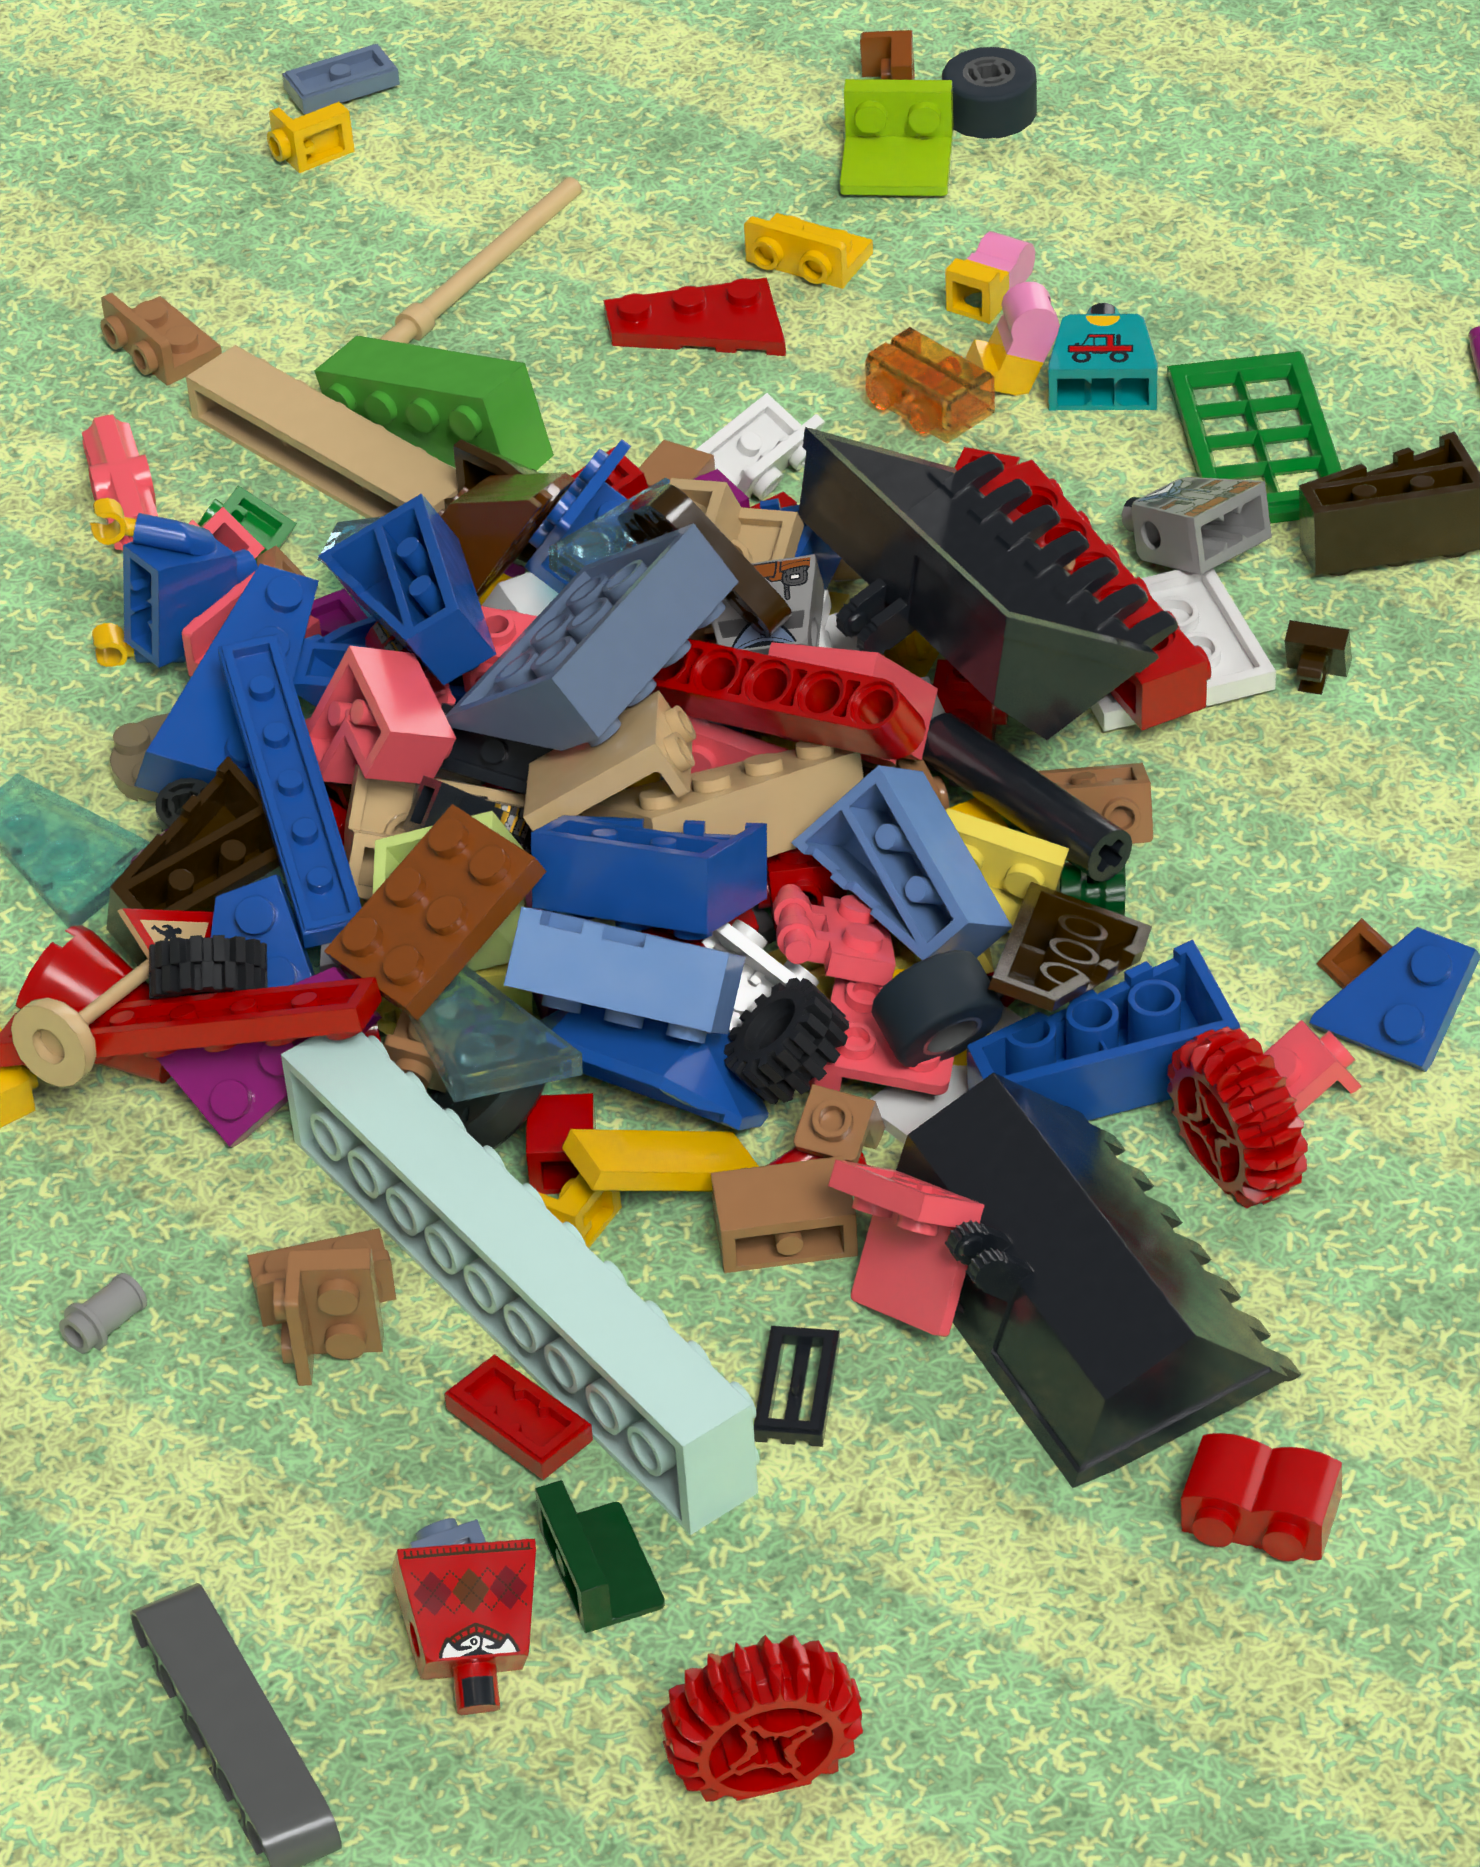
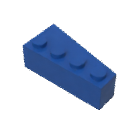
(203, 721)
(1109, 1045)

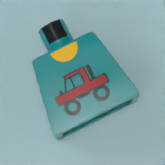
(1103, 362)

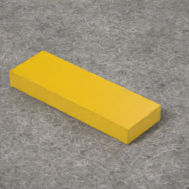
(654, 1158)

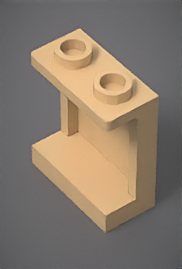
(577, 778)

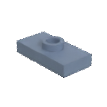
(340, 78)

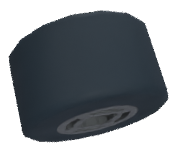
(992, 92)
(937, 1008)

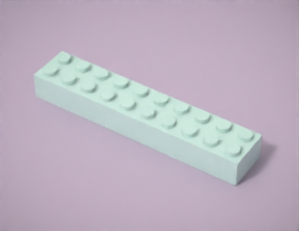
(525, 1277)

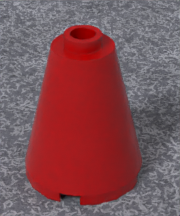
(80, 975)

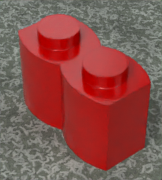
(1261, 1496)

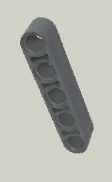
(238, 1727)

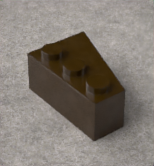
(1393, 513)
(206, 852)

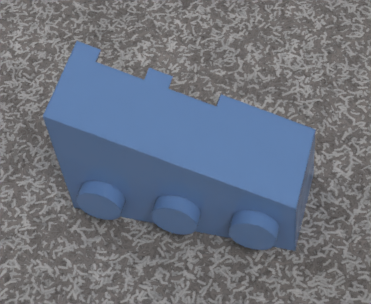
(907, 864)
(625, 973)

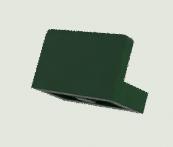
(597, 1559)

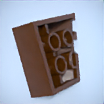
(500, 518)

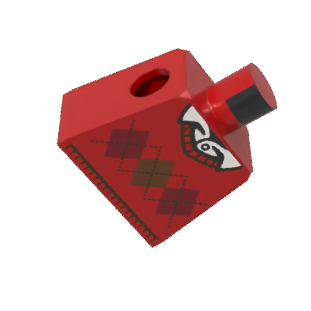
(468, 1614)

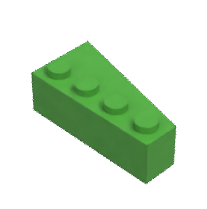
(439, 398)

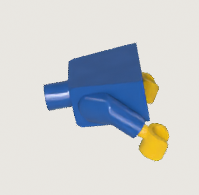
(168, 580)

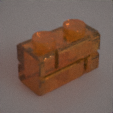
(929, 385)

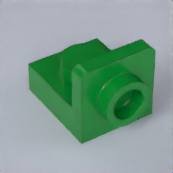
(257, 517)

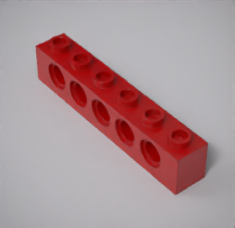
(1179, 677)

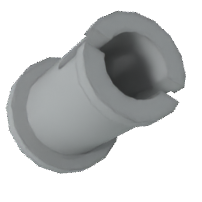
(91, 1322)

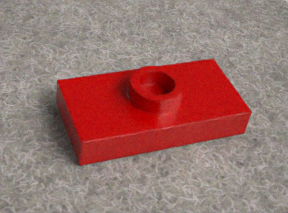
(518, 1417)

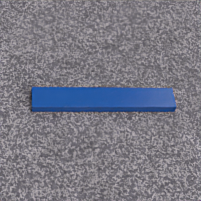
(290, 788)

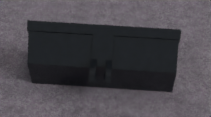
(974, 579)
(1082, 1285)

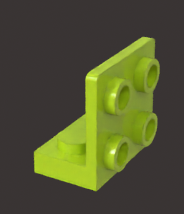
(897, 137)

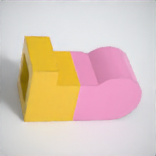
(993, 270)
(1019, 339)

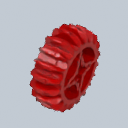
(1237, 1116)
(761, 1719)

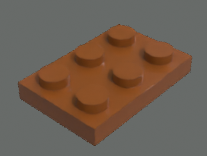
(435, 911)

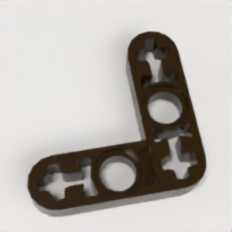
(671, 509)

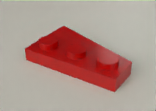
(705, 316)

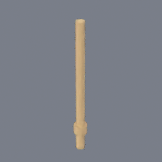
(420, 318)

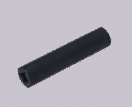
(1026, 797)

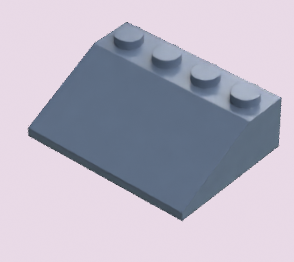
(599, 644)

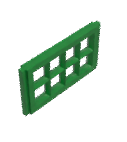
(1239, 372)

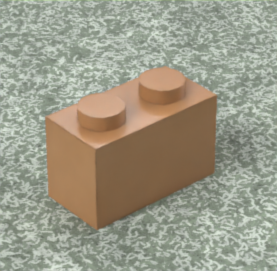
(782, 1215)

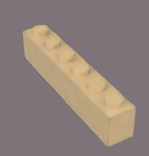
(314, 436)

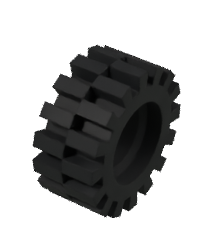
(206, 966)
(786, 1040)

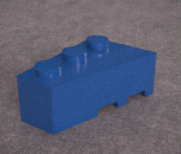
(417, 586)
(649, 875)

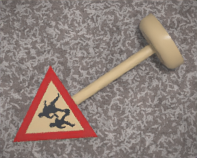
(57, 1039)

